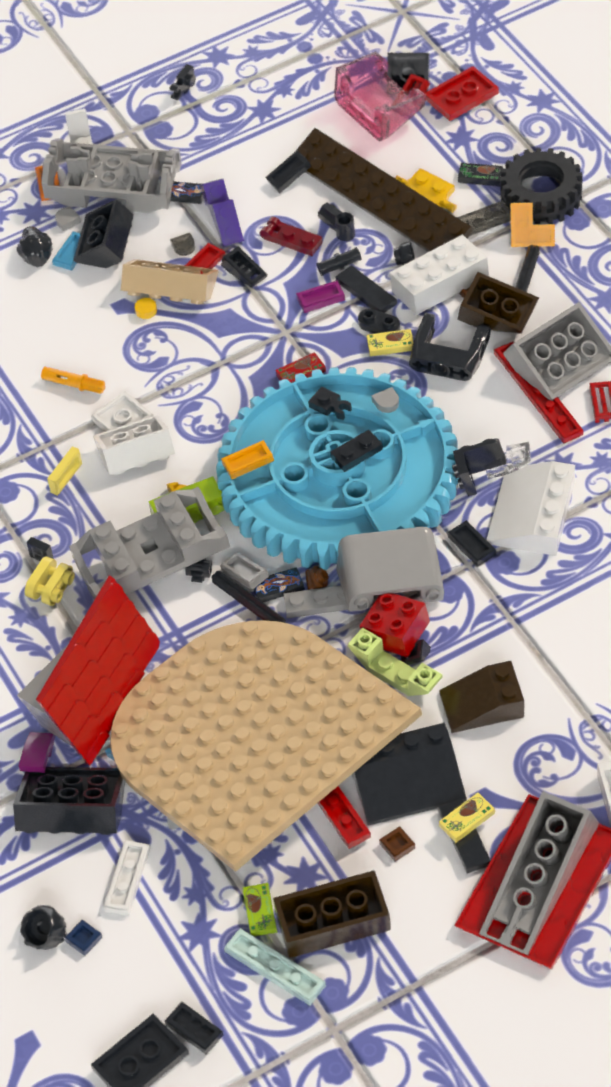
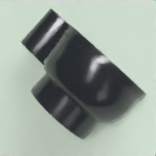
(404, 253)

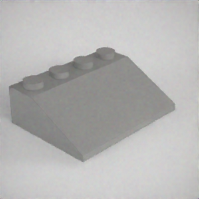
(560, 352)

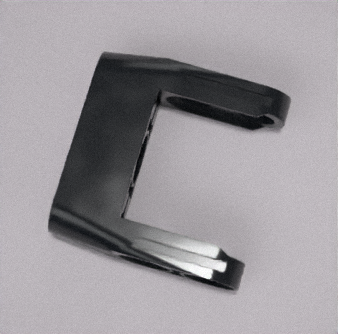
(445, 360)

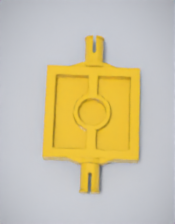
(432, 188)

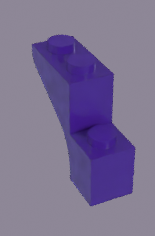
(222, 211)

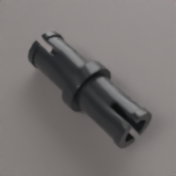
(339, 261)

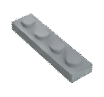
(316, 601)

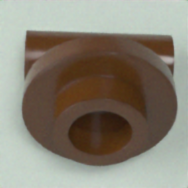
(316, 578)

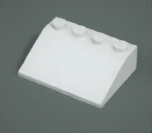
(533, 507)

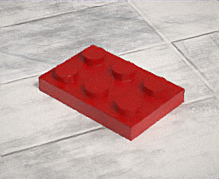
(461, 93)

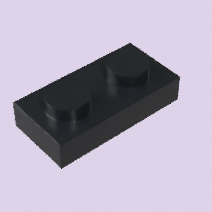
(356, 450)

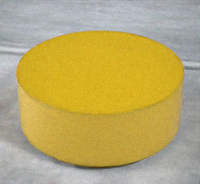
(145, 308)

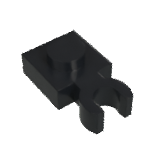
(185, 80)
(329, 401)

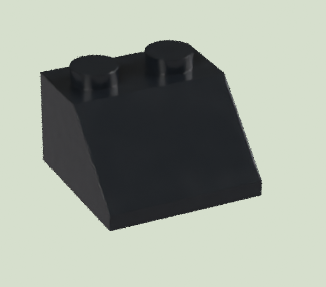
(404, 64)

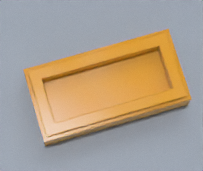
(247, 459)

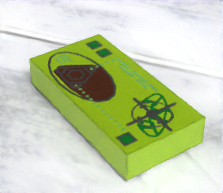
(259, 909)

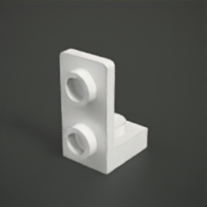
(78, 127)

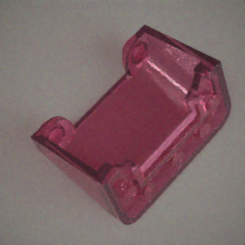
(373, 97)

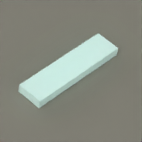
(275, 966)

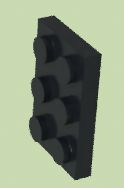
(140, 1056)

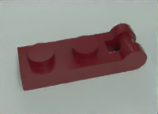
(291, 237)

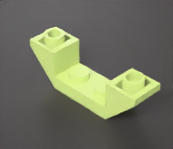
(410, 681)

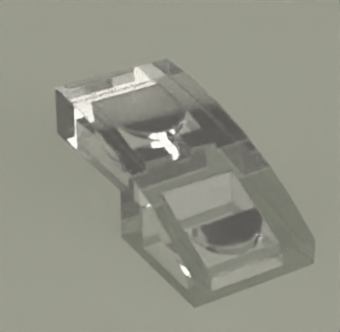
(517, 457)

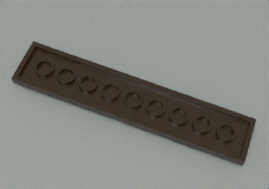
(380, 193)

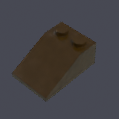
(496, 305)
(483, 698)

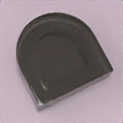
(183, 244)

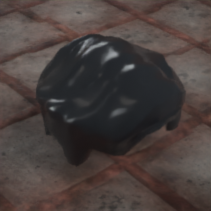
(34, 246)
(43, 927)

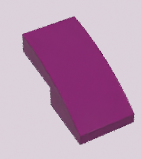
(36, 752)

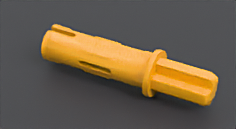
(81, 382)

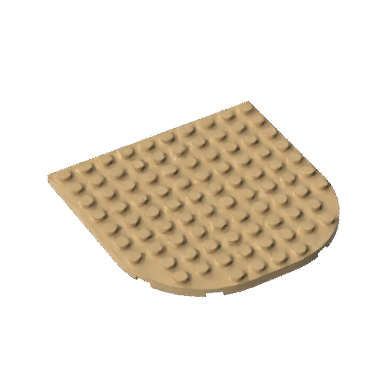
(251, 732)

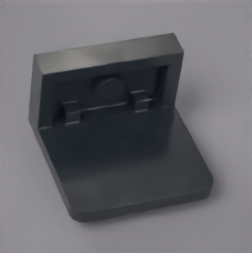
(477, 459)

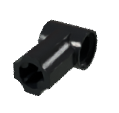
(339, 221)

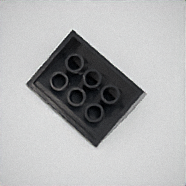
(410, 776)
(70, 801)

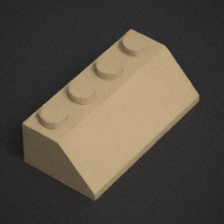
(168, 280)

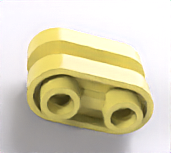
(49, 581)

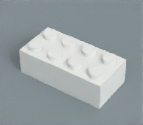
(438, 274)

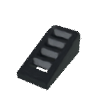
(239, 255)

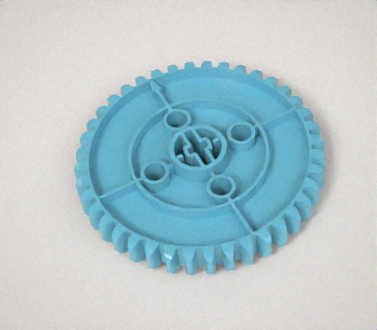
(304, 498)

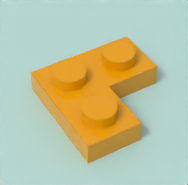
(524, 232)

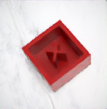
(397, 622)

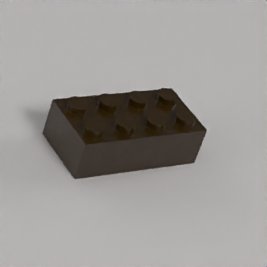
(332, 914)

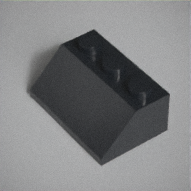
(104, 235)

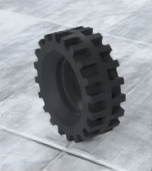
(546, 205)

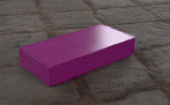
(320, 296)

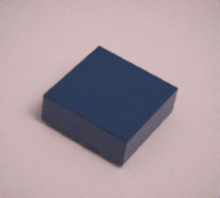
(83, 937)

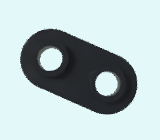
(376, 321)

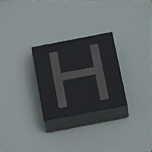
(38, 549)

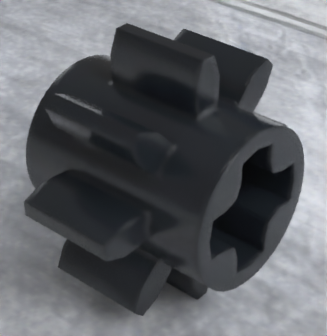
(199, 570)

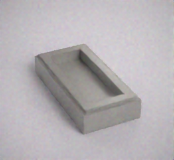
(244, 570)

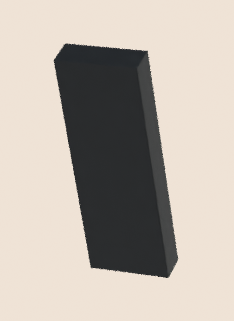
(366, 290)
(470, 848)

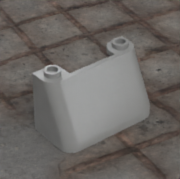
(388, 564)

